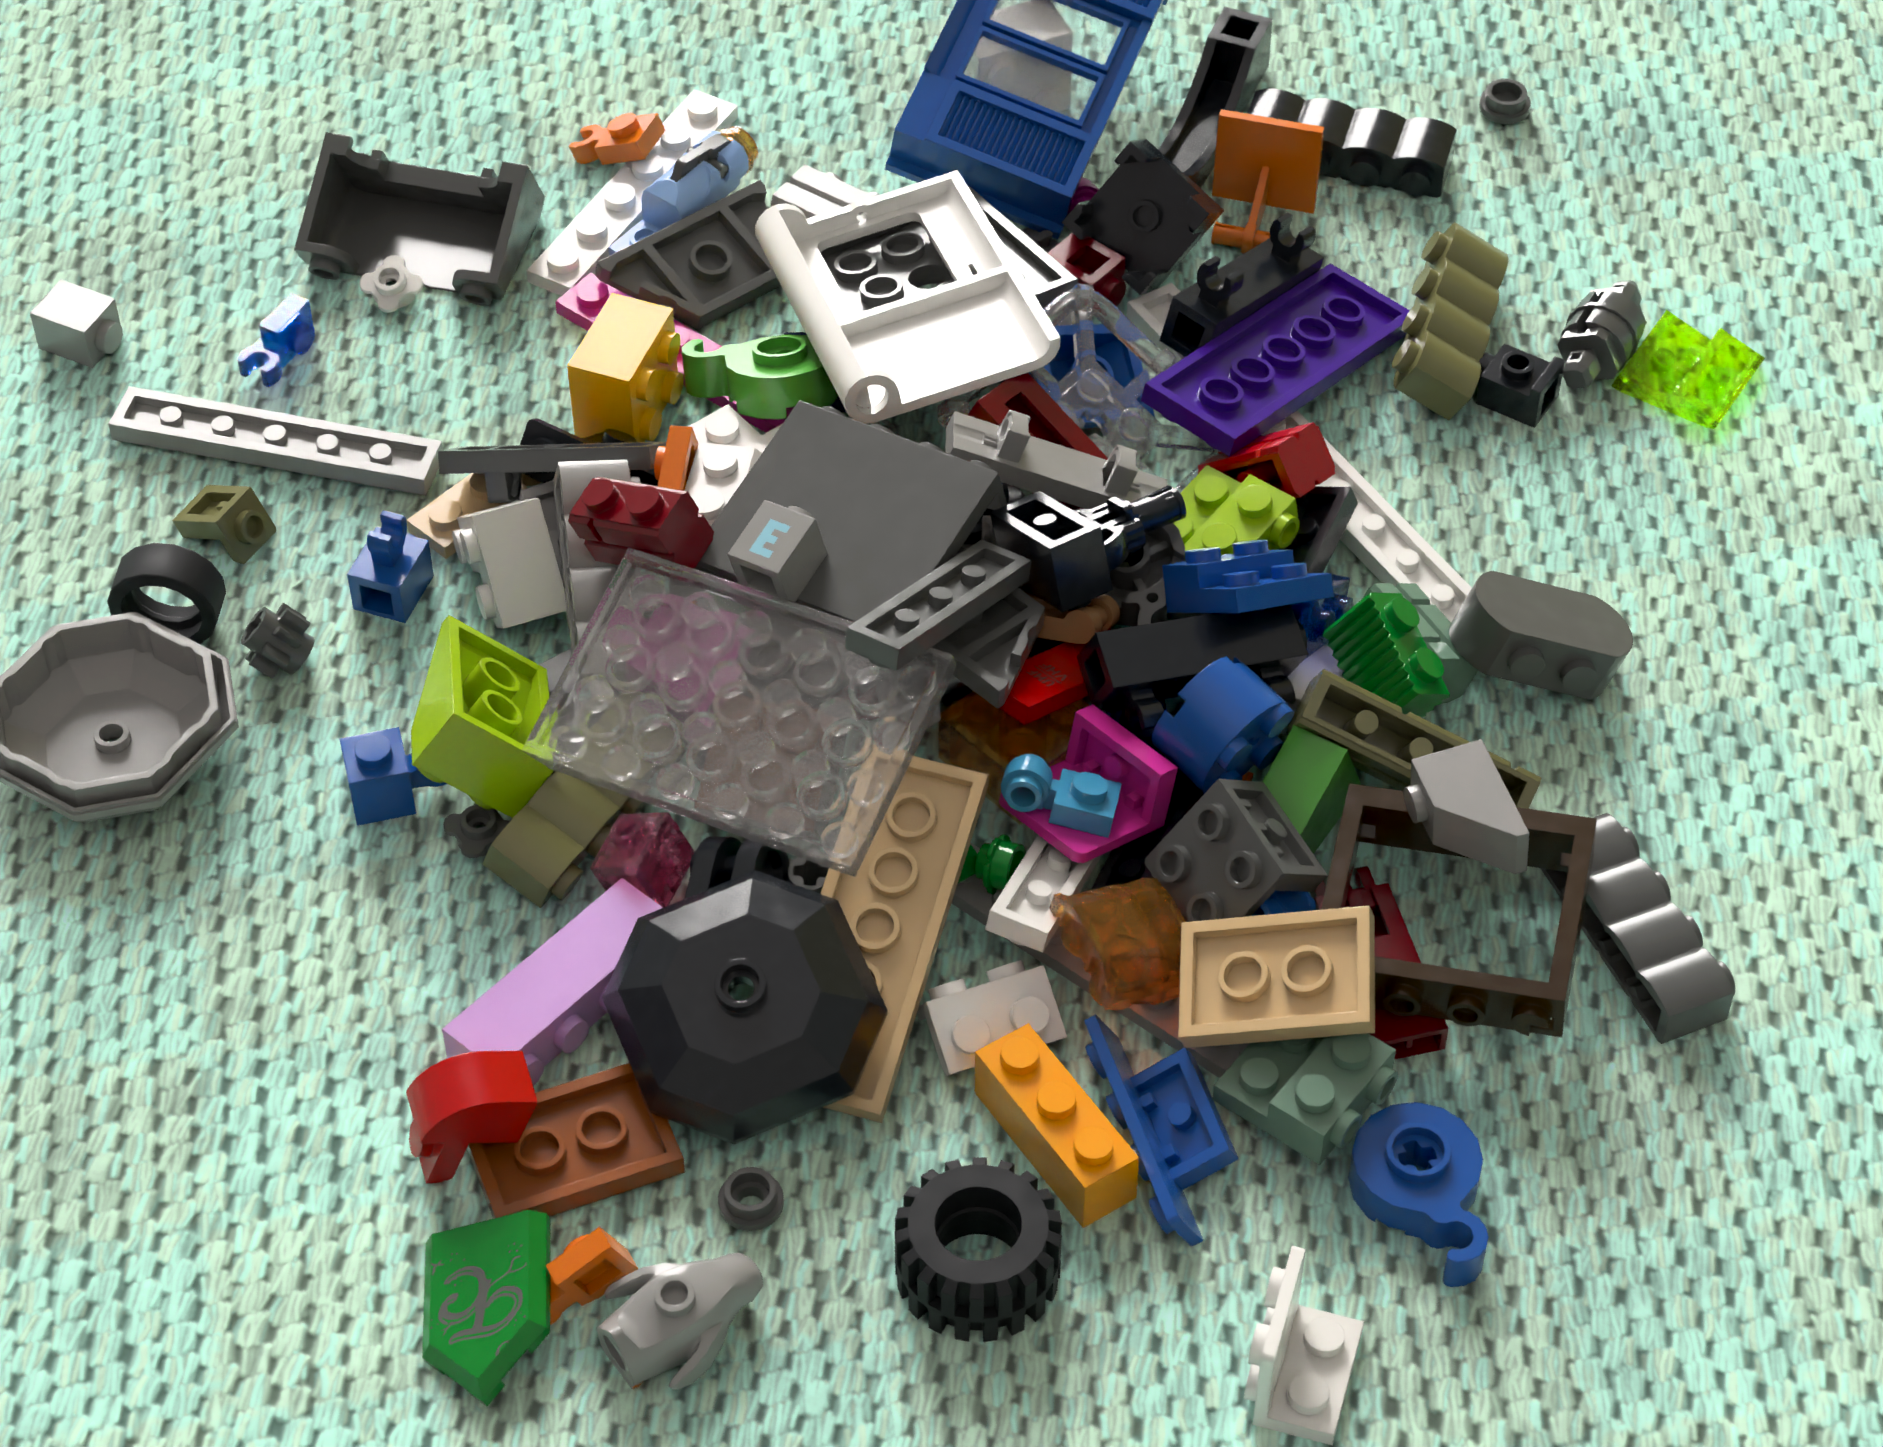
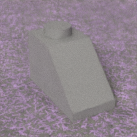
(1468, 807)

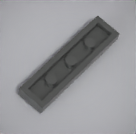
(937, 605)

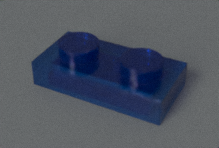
(1322, 613)

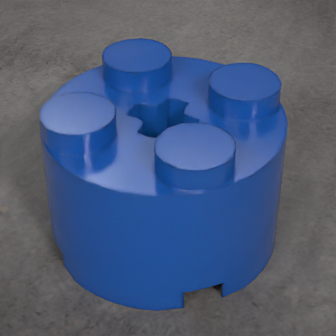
(1223, 725)

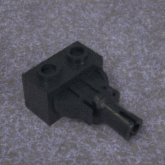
(1080, 547)

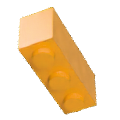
(1056, 1125)

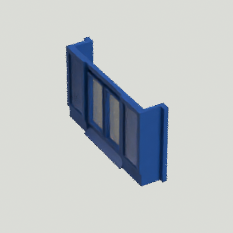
(1020, 99)

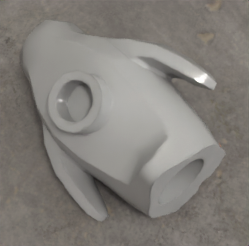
(676, 1316)

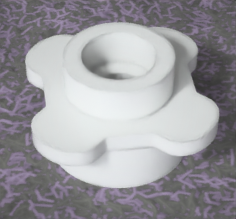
(397, 295)

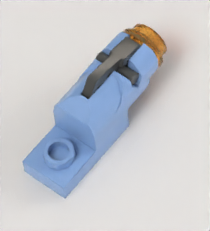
(694, 182)

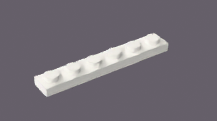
(619, 202)

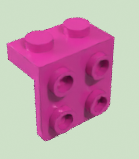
(1117, 755)

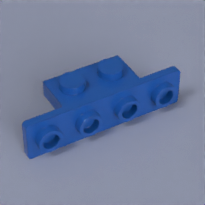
(1170, 1122)

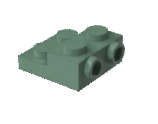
(1309, 1088)

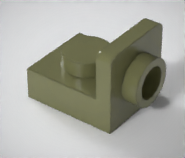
(230, 516)

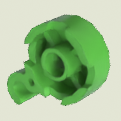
(759, 374)

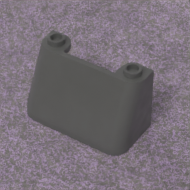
(445, 224)

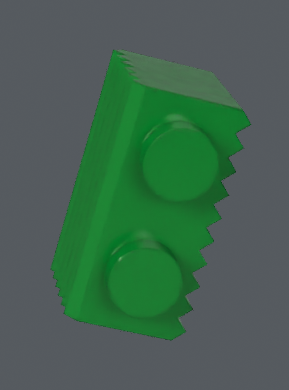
(1386, 653)

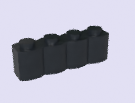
(1369, 143)

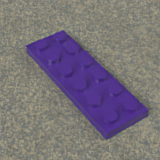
(1276, 359)

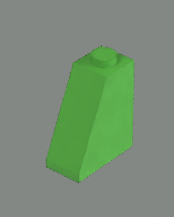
(1311, 783)

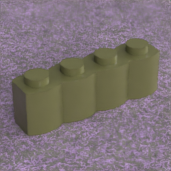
(1449, 320)
(553, 836)

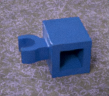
(390, 570)
(381, 776)

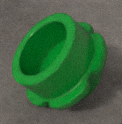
(998, 862)

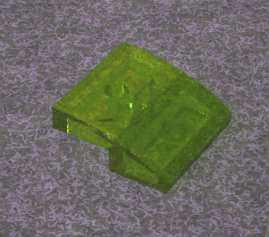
(1688, 371)

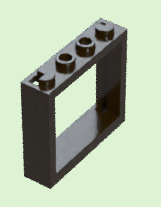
(1461, 995)

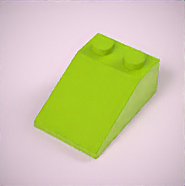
(477, 718)

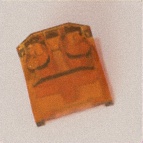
(1126, 941)

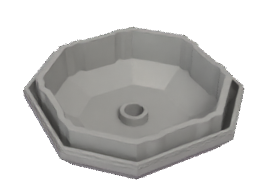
(103, 683)

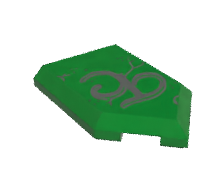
(486, 1299)

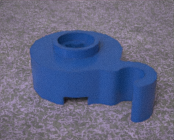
(1427, 1201)

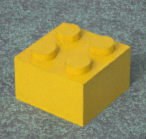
(625, 370)

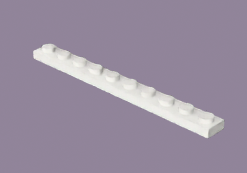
(1376, 529)

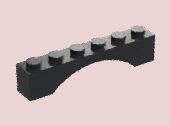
(1225, 79)

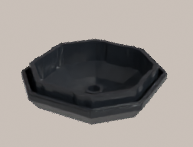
(755, 1060)

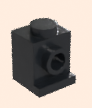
(1519, 384)

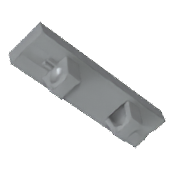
(1046, 466)

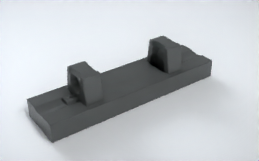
(505, 463)

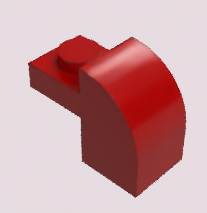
(466, 1102)

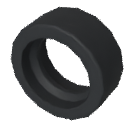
(177, 570)

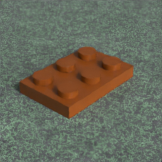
(579, 1148)

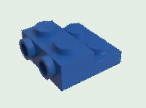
(1240, 581)

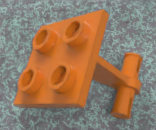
(1265, 165)

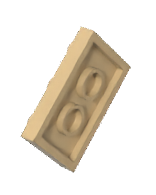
(1277, 977)

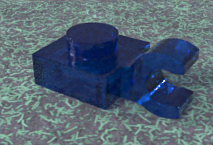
(283, 336)

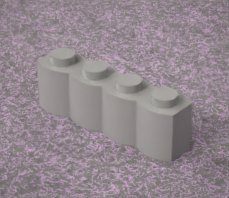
(582, 575)

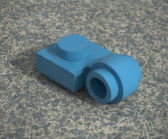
(1075, 801)

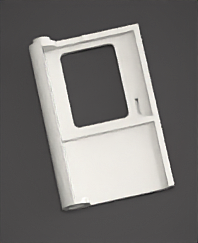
(926, 343)

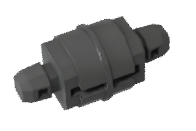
(1601, 334)

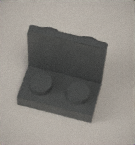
(1233, 854)

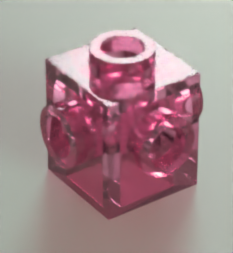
(646, 853)

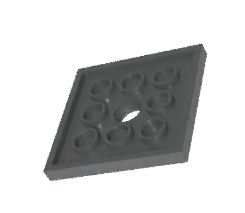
(902, 258)

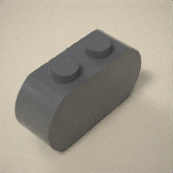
(1540, 635)

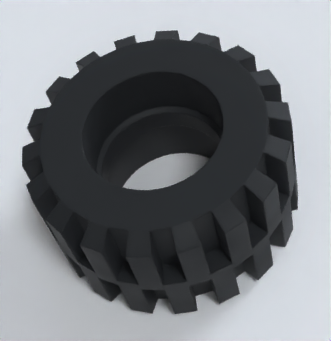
(970, 1291)

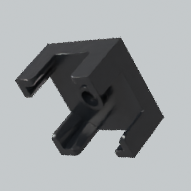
(1146, 215)

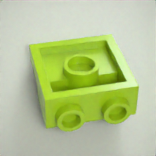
(1231, 512)

